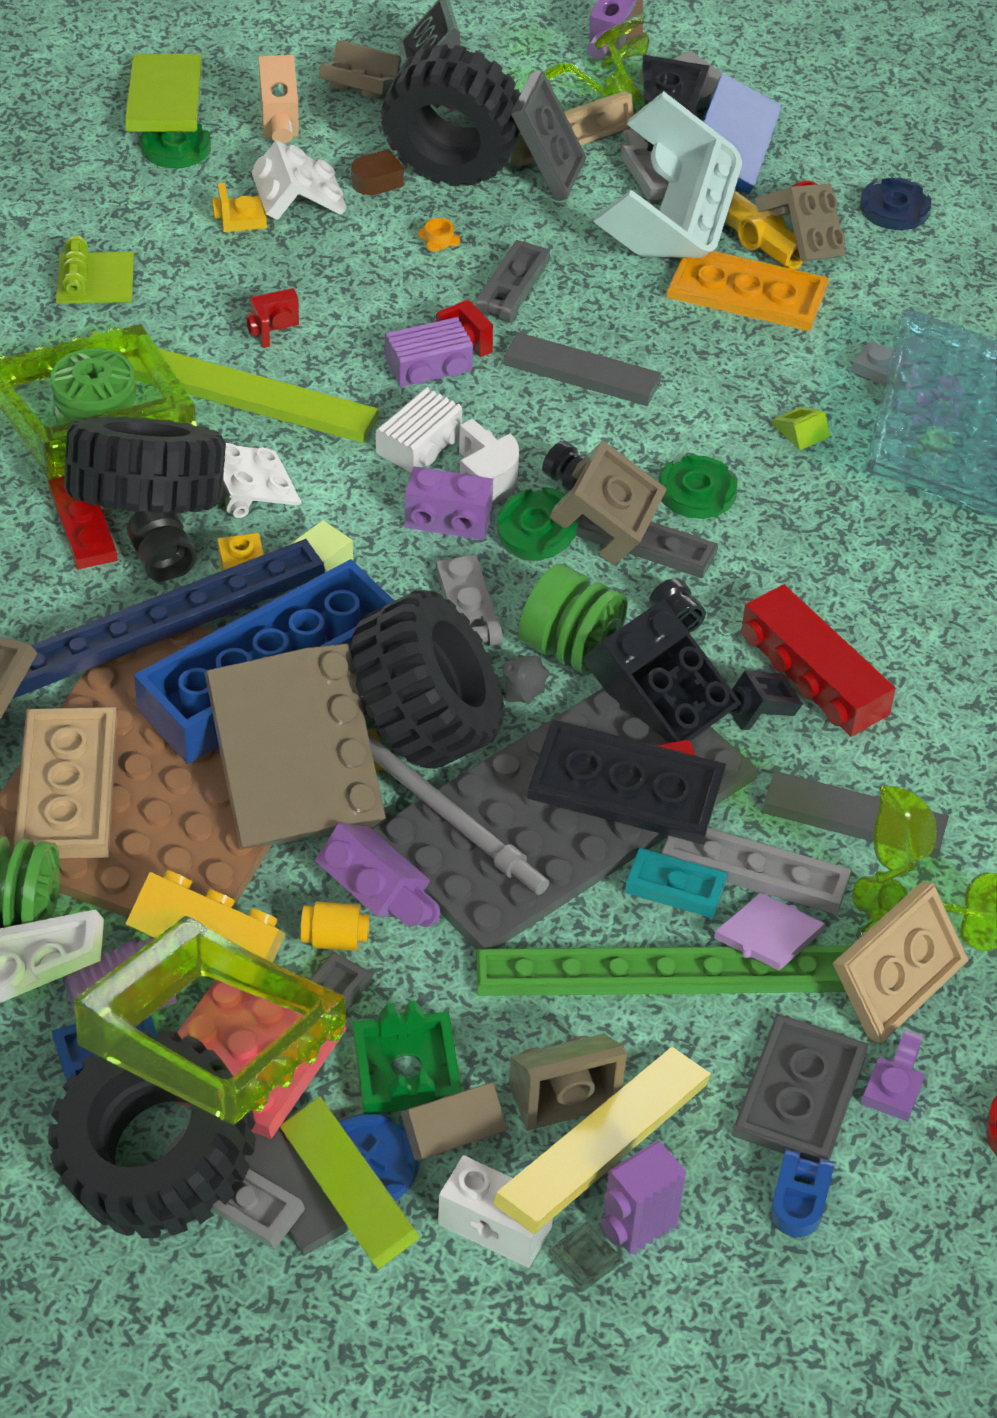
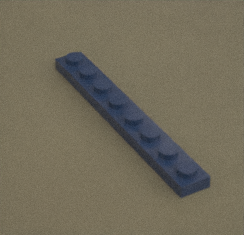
(171, 614)

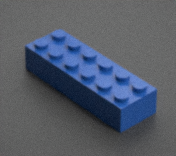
(316, 614)

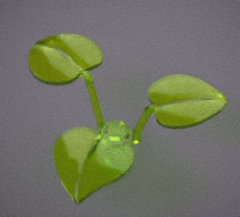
(619, 80)
(907, 832)

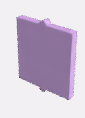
(769, 931)

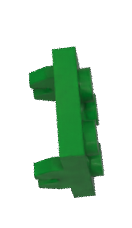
(398, 1035)

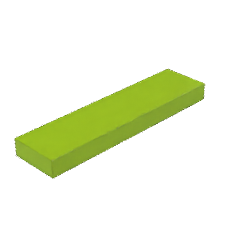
(350, 1183)

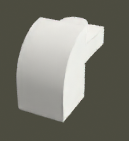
(489, 458)

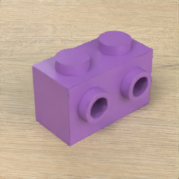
(448, 503)

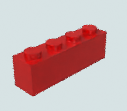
(817, 660)

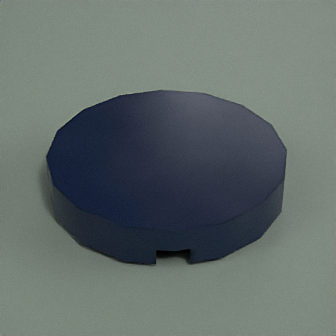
(894, 213)

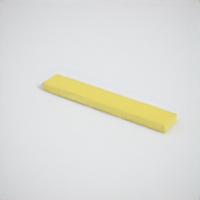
(600, 1140)

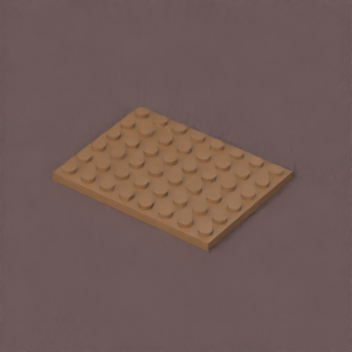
(161, 806)

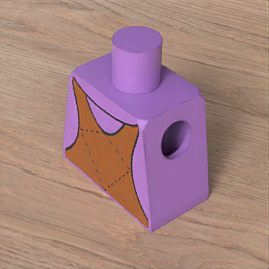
(608, 14)

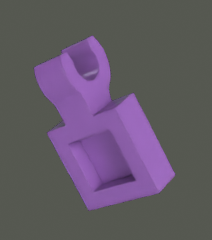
(895, 1084)

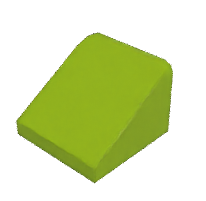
(803, 426)

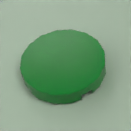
(176, 151)
(701, 497)
(527, 526)

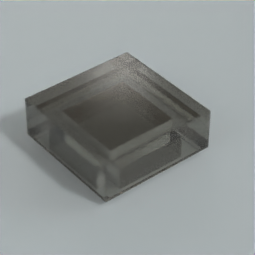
(584, 1256)

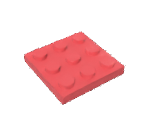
(238, 1030)

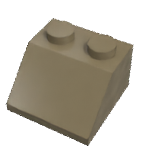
(566, 1079)

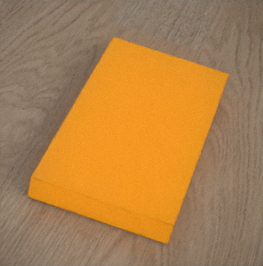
(750, 289)

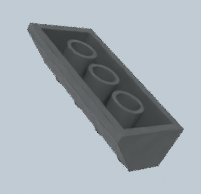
(434, 28)

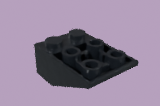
(662, 675)

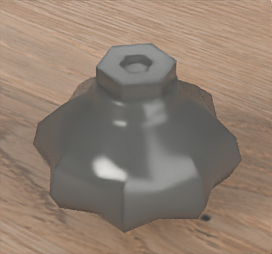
(523, 678)

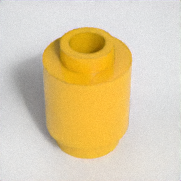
(334, 925)

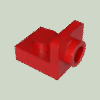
(272, 313)
(475, 324)

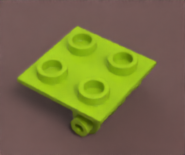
(93, 275)

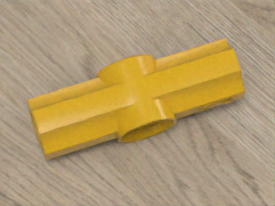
(763, 232)

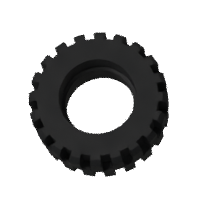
(466, 84)
(144, 464)
(427, 679)
(157, 1194)

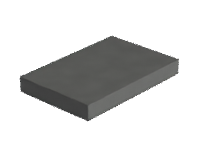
(548, 135)
(800, 1089)

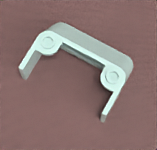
(701, 184)

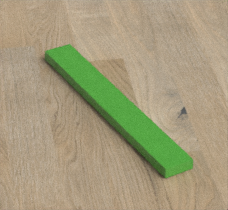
(651, 971)

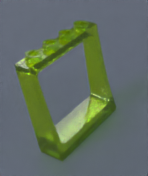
(49, 443)
(165, 966)

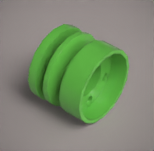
(91, 384)
(570, 616)
(28, 881)

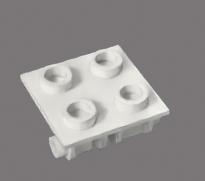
(254, 476)

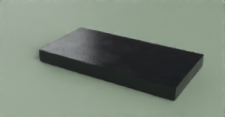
(627, 781)

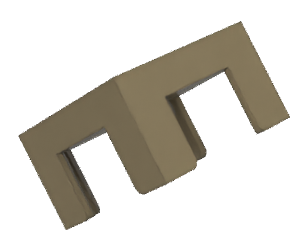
(614, 497)

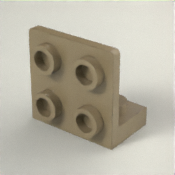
(812, 217)

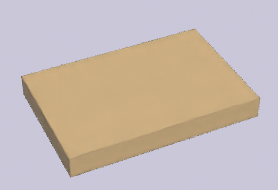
(900, 962)

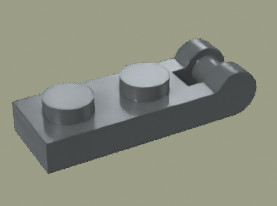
(513, 280)

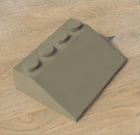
(294, 746)

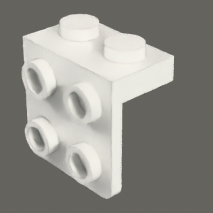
(289, 172)

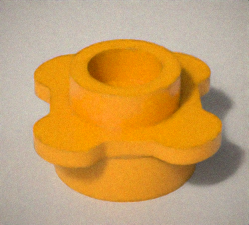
(439, 234)

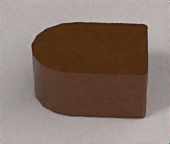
(377, 173)

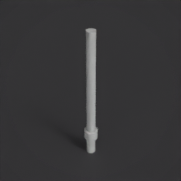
(506, 857)

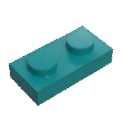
(676, 883)

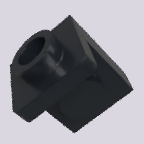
(763, 694)

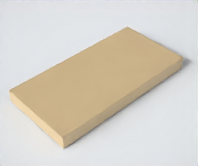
(68, 780)

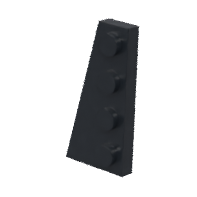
(677, 78)

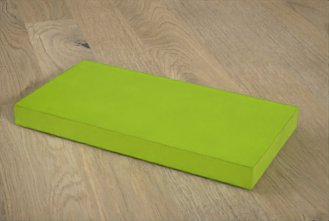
(164, 93)

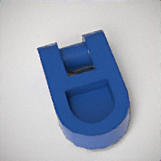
(796, 1205)

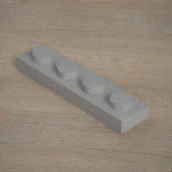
(767, 869)

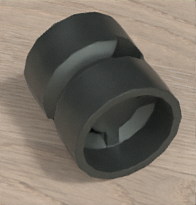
(161, 544)

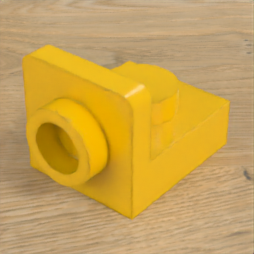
(238, 213)

